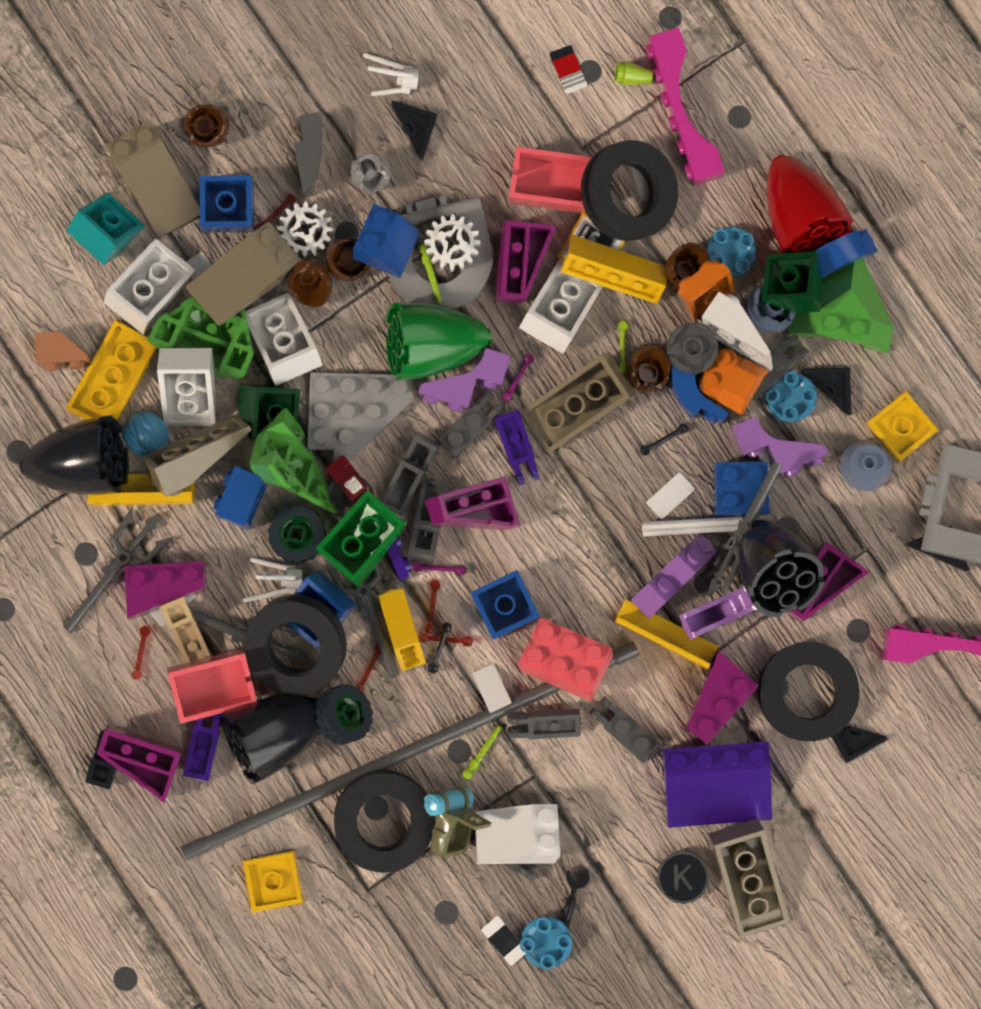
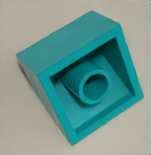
(104, 227)

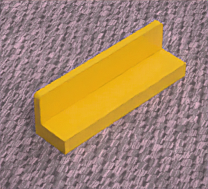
(615, 269)
(142, 492)
(666, 635)

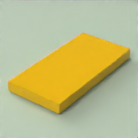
(113, 374)

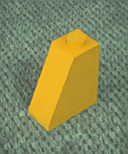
(401, 629)

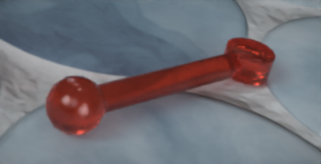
(290, 199)
(435, 585)
(144, 631)
(466, 641)
(361, 685)

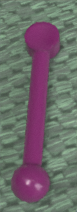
(528, 359)
(417, 567)

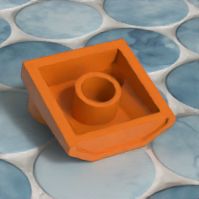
(704, 285)
(731, 381)

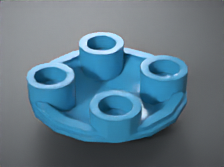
(733, 248)
(791, 397)
(546, 942)

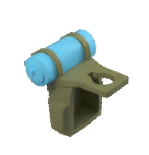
(453, 820)

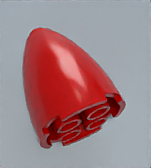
(803, 207)

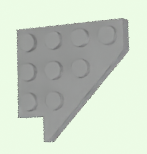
(353, 410)

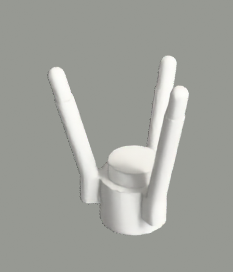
(406, 75)
(290, 578)

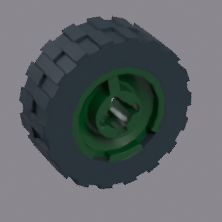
(282, 530)
(334, 724)

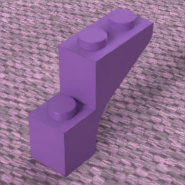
(459, 389)
(752, 440)
(674, 575)
(716, 613)

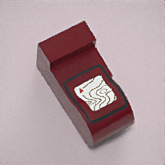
(347, 478)

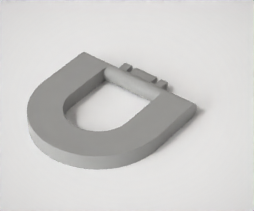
(471, 279)
(943, 539)

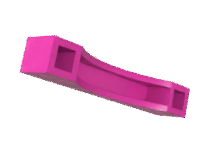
(701, 157)
(909, 646)

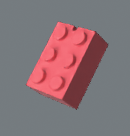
(547, 179)
(565, 659)
(211, 685)

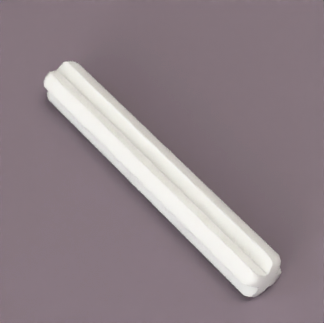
(690, 526)

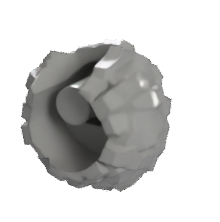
(370, 172)

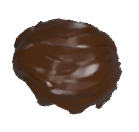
(206, 125)
(341, 261)
(685, 262)
(310, 283)
(649, 369)

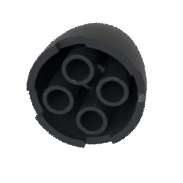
(80, 458)
(778, 569)
(270, 733)

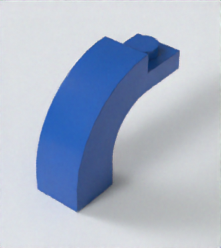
(845, 251)
(691, 399)

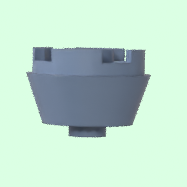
(765, 316)
(865, 465)

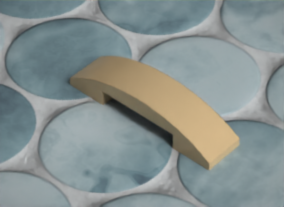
(185, 630)

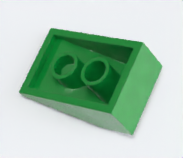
(361, 538)

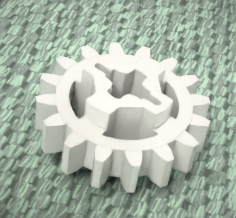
(315, 226)
(461, 248)

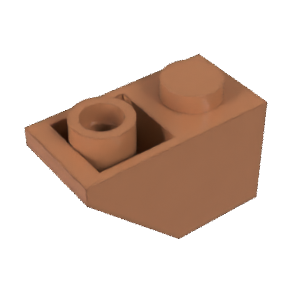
(56, 350)

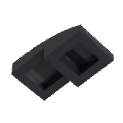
(100, 771)

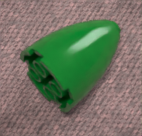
(431, 339)

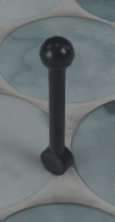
(645, 450)
(433, 667)

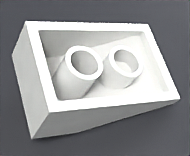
(148, 286)
(559, 308)
(736, 330)
(282, 339)
(187, 386)
(519, 835)

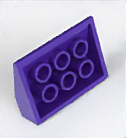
(717, 784)

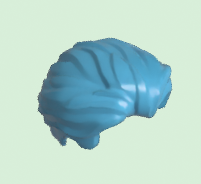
(144, 432)

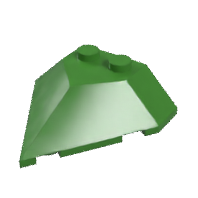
(848, 311)
(194, 328)
(286, 463)

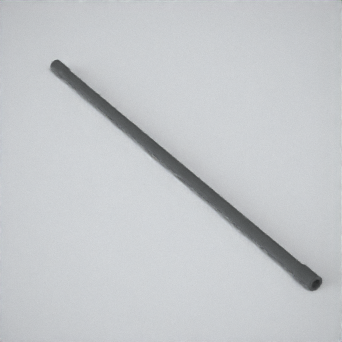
(204, 844)

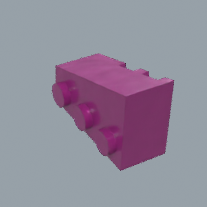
(519, 258)
(476, 506)
(838, 575)
(160, 583)
(719, 698)
(141, 758)

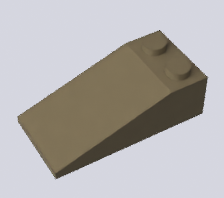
(154, 179)
(244, 274)
(578, 402)
(188, 458)
(749, 877)

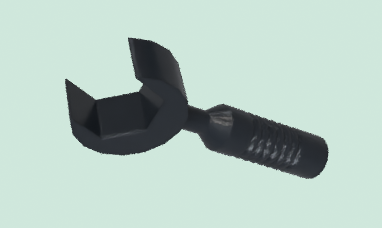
(571, 899)

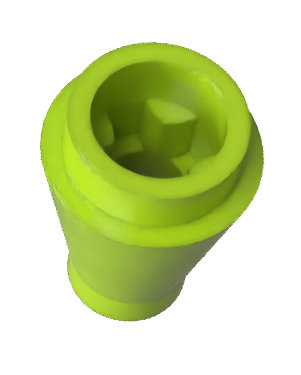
(632, 74)

